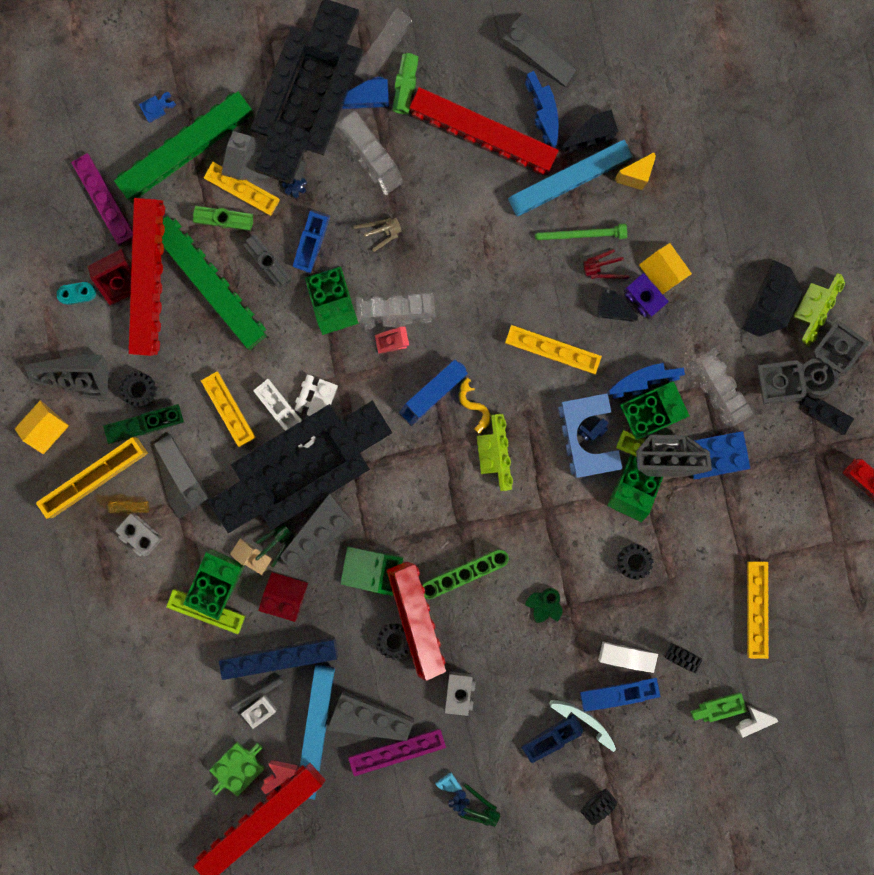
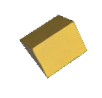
(636, 174)
(665, 268)
(41, 427)

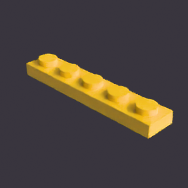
(553, 349)
(757, 609)

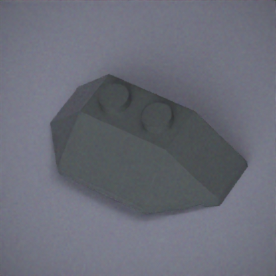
(672, 456)

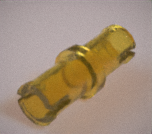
(128, 506)

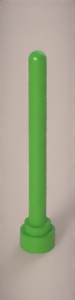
(618, 231)

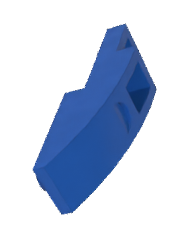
(547, 116)
(637, 381)
(620, 694)

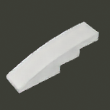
(279, 407)

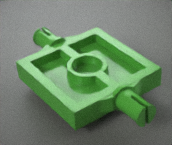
(237, 769)

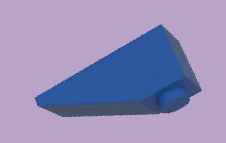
(369, 94)

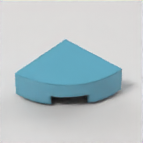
(449, 783)

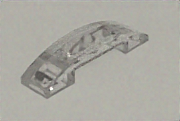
(384, 45)

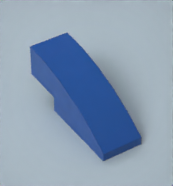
(311, 240)

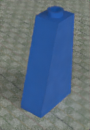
(433, 392)

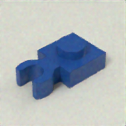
(155, 108)

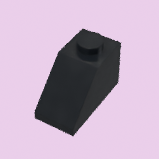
(615, 307)

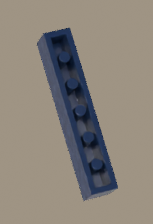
(278, 658)

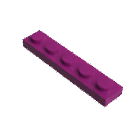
(103, 199)
(397, 752)

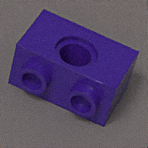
(656, 298)

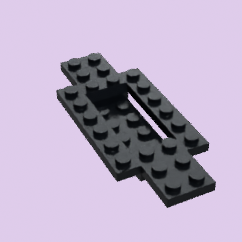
(315, 95)
(283, 468)

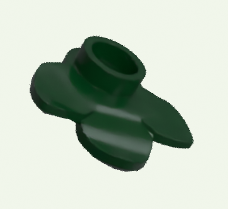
(543, 608)

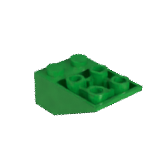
(331, 300)
(654, 410)
(634, 491)
(368, 570)
(213, 584)

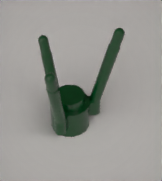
(282, 535)
(488, 816)

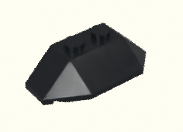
(774, 301)

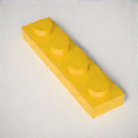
(242, 190)
(228, 409)

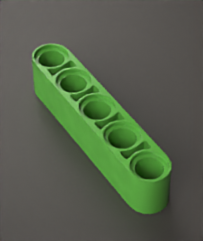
(474, 573)

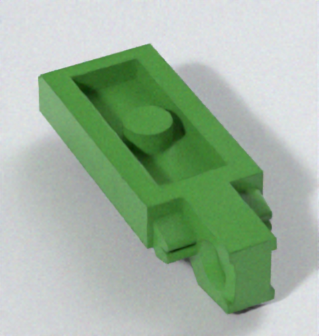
(720, 708)

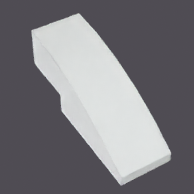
(627, 657)

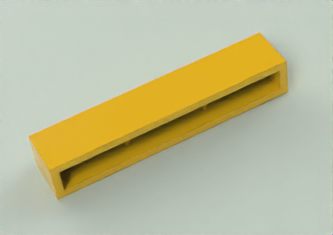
(91, 478)

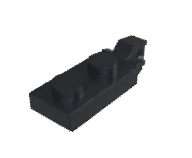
(828, 415)

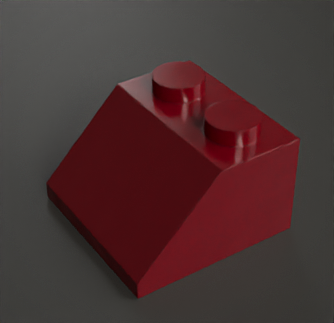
(112, 276)
(283, 597)

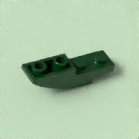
(143, 424)

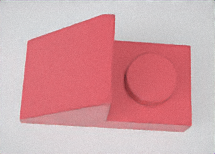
(392, 340)
(282, 771)

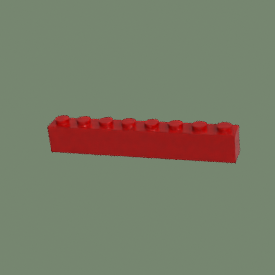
(483, 131)
(146, 276)
(260, 821)

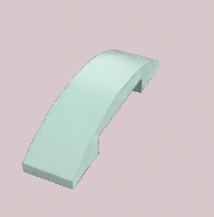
(565, 708)

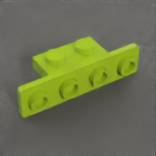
(816, 305)
(494, 453)

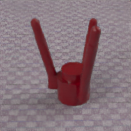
(592, 266)

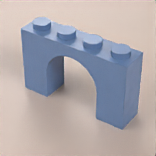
(573, 414)

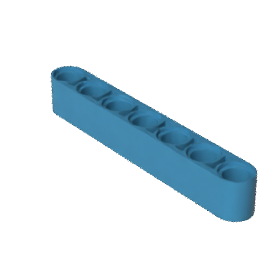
(570, 178)
(317, 717)

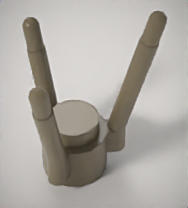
(390, 226)

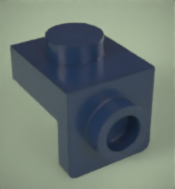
(598, 430)

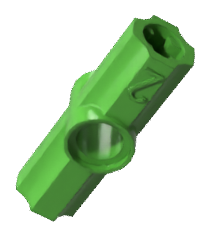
(405, 83)
(211, 216)

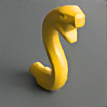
(486, 418)

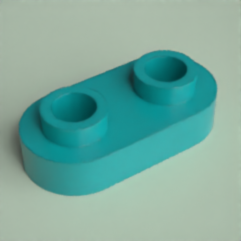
(75, 293)

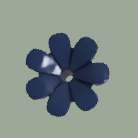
(295, 188)
(459, 802)

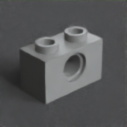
(457, 705)

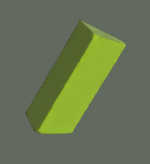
(628, 443)

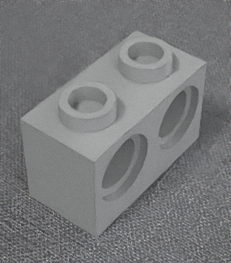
(142, 530)

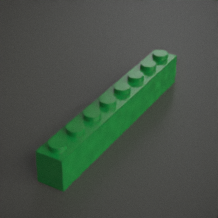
(184, 147)
(210, 285)

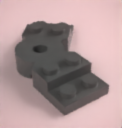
(831, 359)

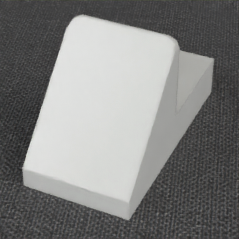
(259, 711)
(759, 721)

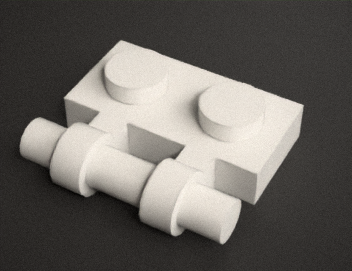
(322, 397)

